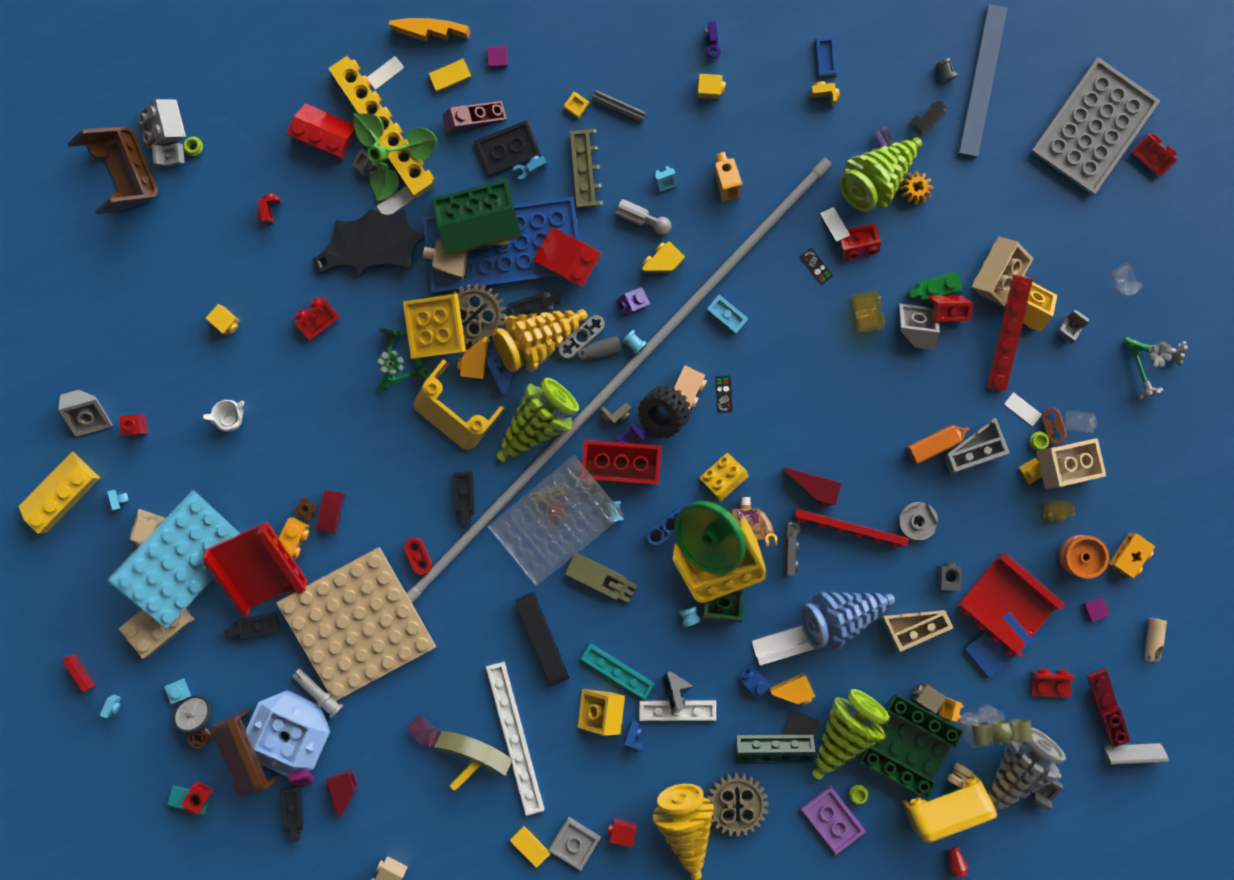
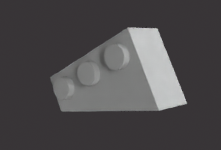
(979, 449)

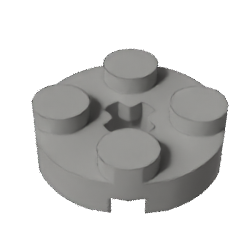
(928, 523)

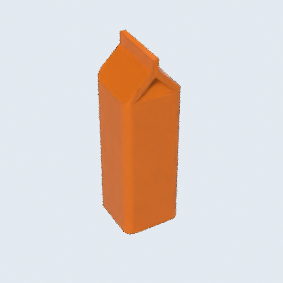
(936, 443)

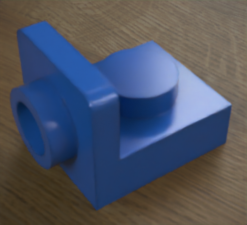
(633, 733)

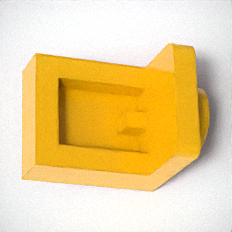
(821, 89)

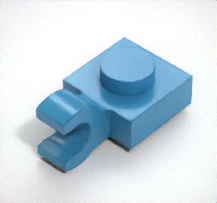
(535, 164)

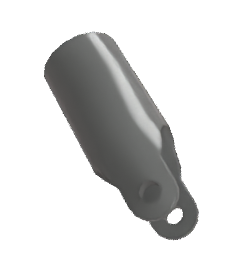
(600, 349)

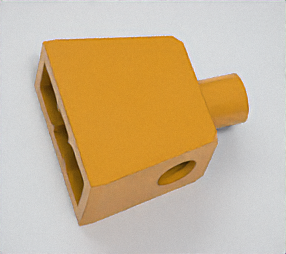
(727, 177)

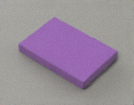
(833, 820)

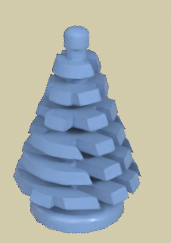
(840, 616)

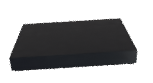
(507, 148)

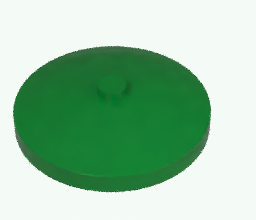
(709, 537)

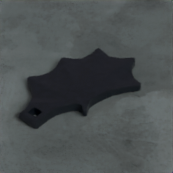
(370, 243)

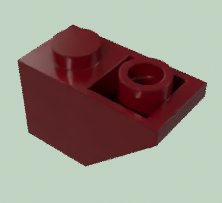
(342, 788)

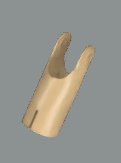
(1155, 639)

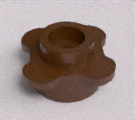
(305, 503)

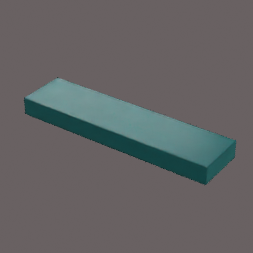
(617, 671)

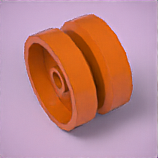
(1079, 546)

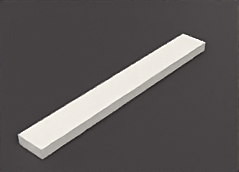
(515, 738)

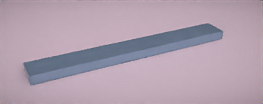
(982, 81)

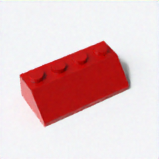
(622, 461)

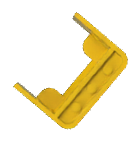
(464, 434)
(711, 586)
(950, 812)

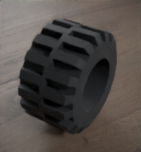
(655, 420)

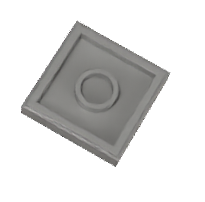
(574, 843)

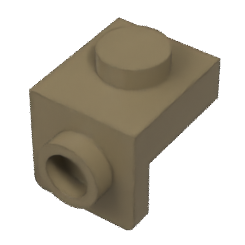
(622, 413)

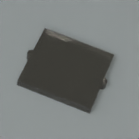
(800, 724)

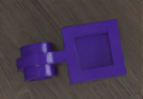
(711, 35)

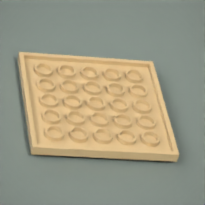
(356, 624)

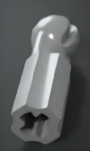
(641, 216)

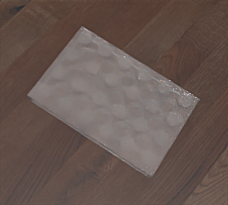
(555, 520)

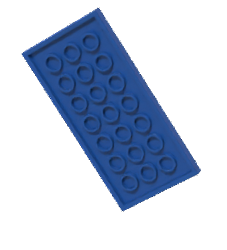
(512, 262)

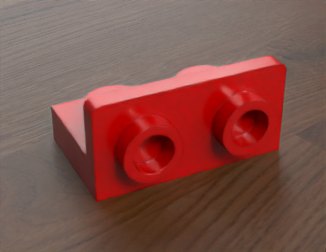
(1154, 154)
(861, 242)
(315, 317)
(1050, 683)

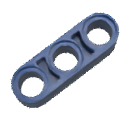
(660, 527)

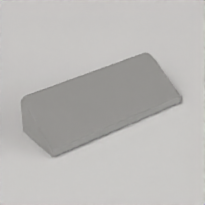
(1135, 754)

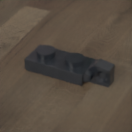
(534, 304)
(464, 495)
(254, 626)
(292, 811)

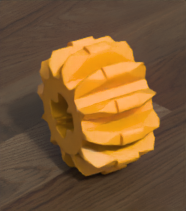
(908, 187)

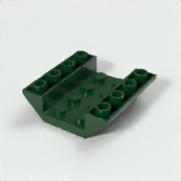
(476, 217)
(912, 746)

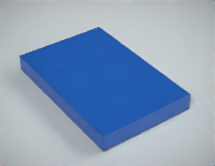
(990, 655)

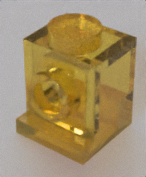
(1058, 510)

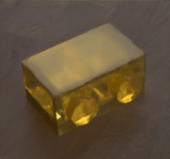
(868, 312)

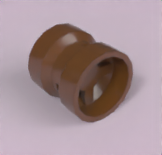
(203, 735)

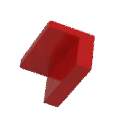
(951, 308)

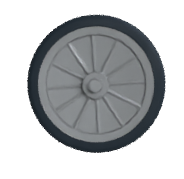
(192, 714)

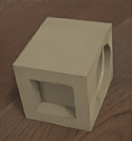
(928, 697)

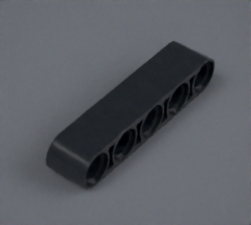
(542, 639)

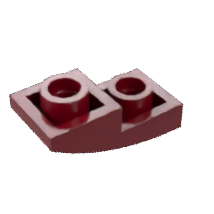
(329, 511)

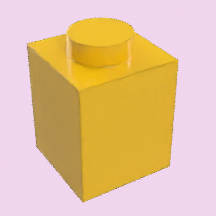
(710, 86)
(223, 320)

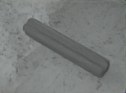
(618, 106)

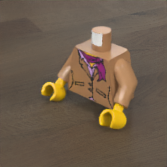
(756, 519)

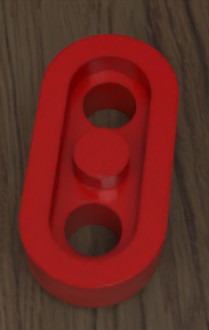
(418, 555)

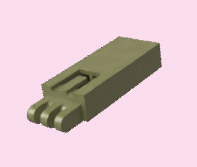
(594, 575)

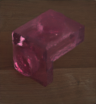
(423, 731)

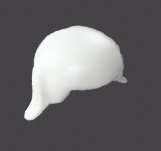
(226, 415)

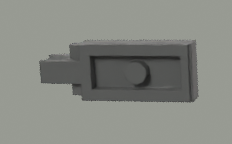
(791, 546)

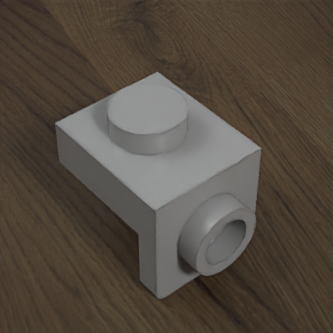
(168, 155)

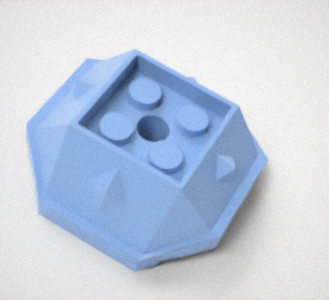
(302, 721)

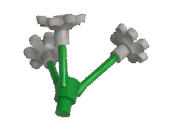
(1158, 355)

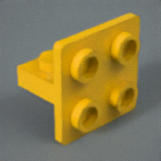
(724, 476)

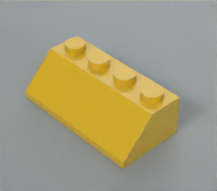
(58, 493)

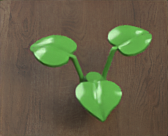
(368, 130)

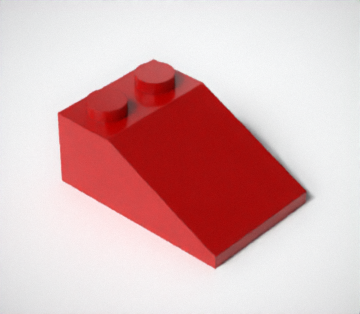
(567, 257)

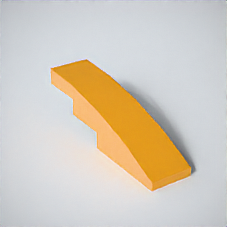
(424, 27)

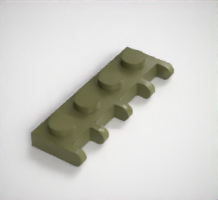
(583, 168)

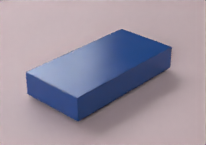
(826, 56)

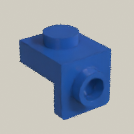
(754, 681)

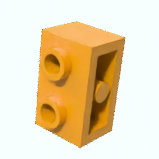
(293, 535)

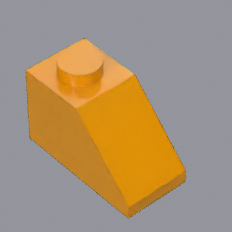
(474, 360)
(794, 690)

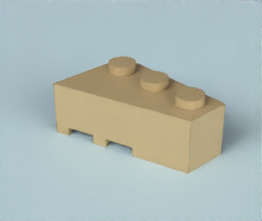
(915, 628)

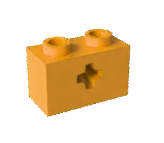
(1124, 561)

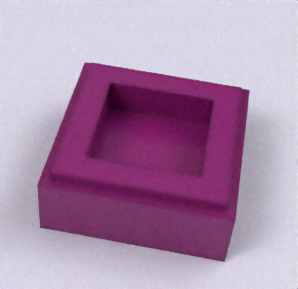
(497, 56)
(1096, 609)
(301, 778)

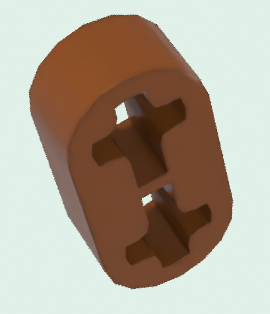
(1059, 424)

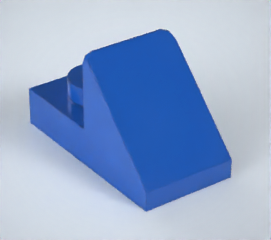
(503, 379)

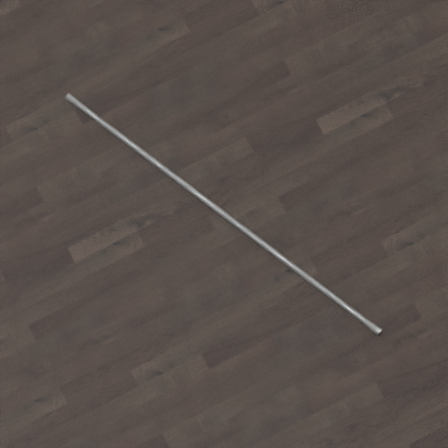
(816, 173)

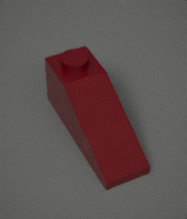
(819, 488)

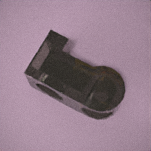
(933, 115)

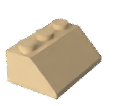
(997, 270)

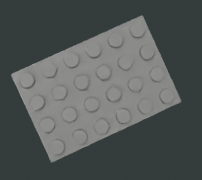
(1095, 126)

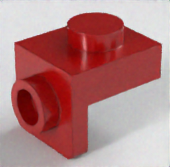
(264, 211)

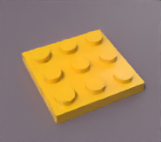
(434, 326)

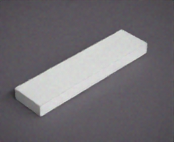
(693, 711)

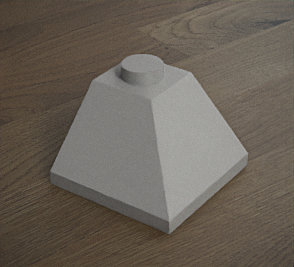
(919, 326)
(83, 413)

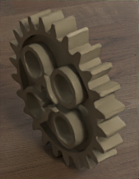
(486, 326)
(754, 803)

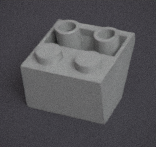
(161, 123)

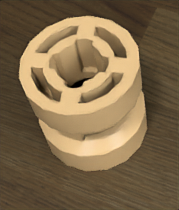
(961, 771)

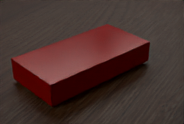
(78, 672)

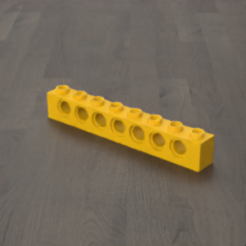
(342, 71)

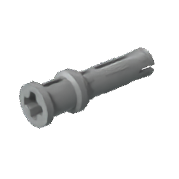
(324, 699)

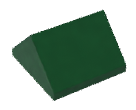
(726, 607)

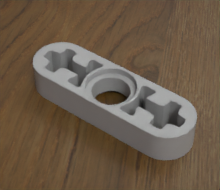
(596, 331)

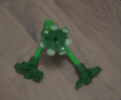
(391, 364)

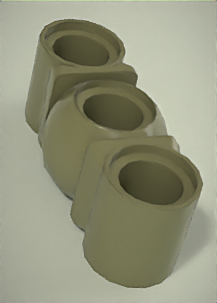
(1002, 732)

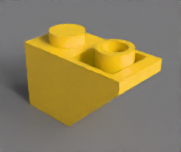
(665, 259)

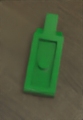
(937, 286)

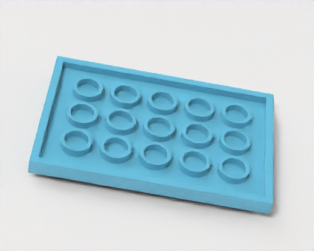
(169, 565)

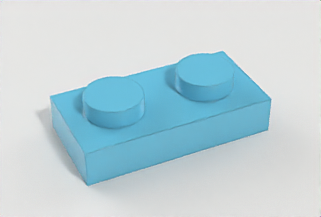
(727, 314)

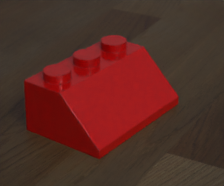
(322, 131)

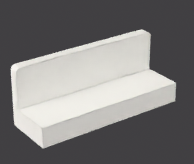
(781, 645)

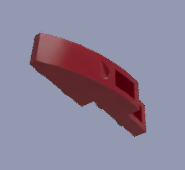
(1106, 708)

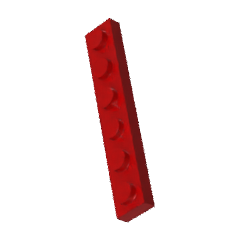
(1009, 332)
(858, 531)

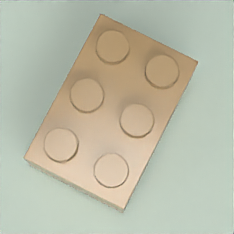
(1071, 463)
(149, 635)

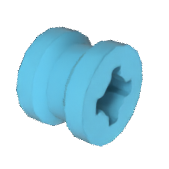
(689, 616)

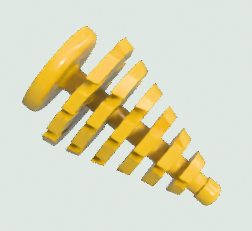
(534, 337)
(685, 822)

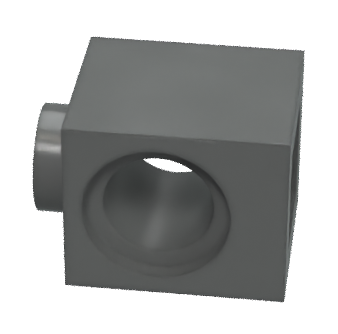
(955, 583)

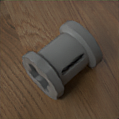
(946, 70)

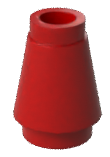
(957, 864)

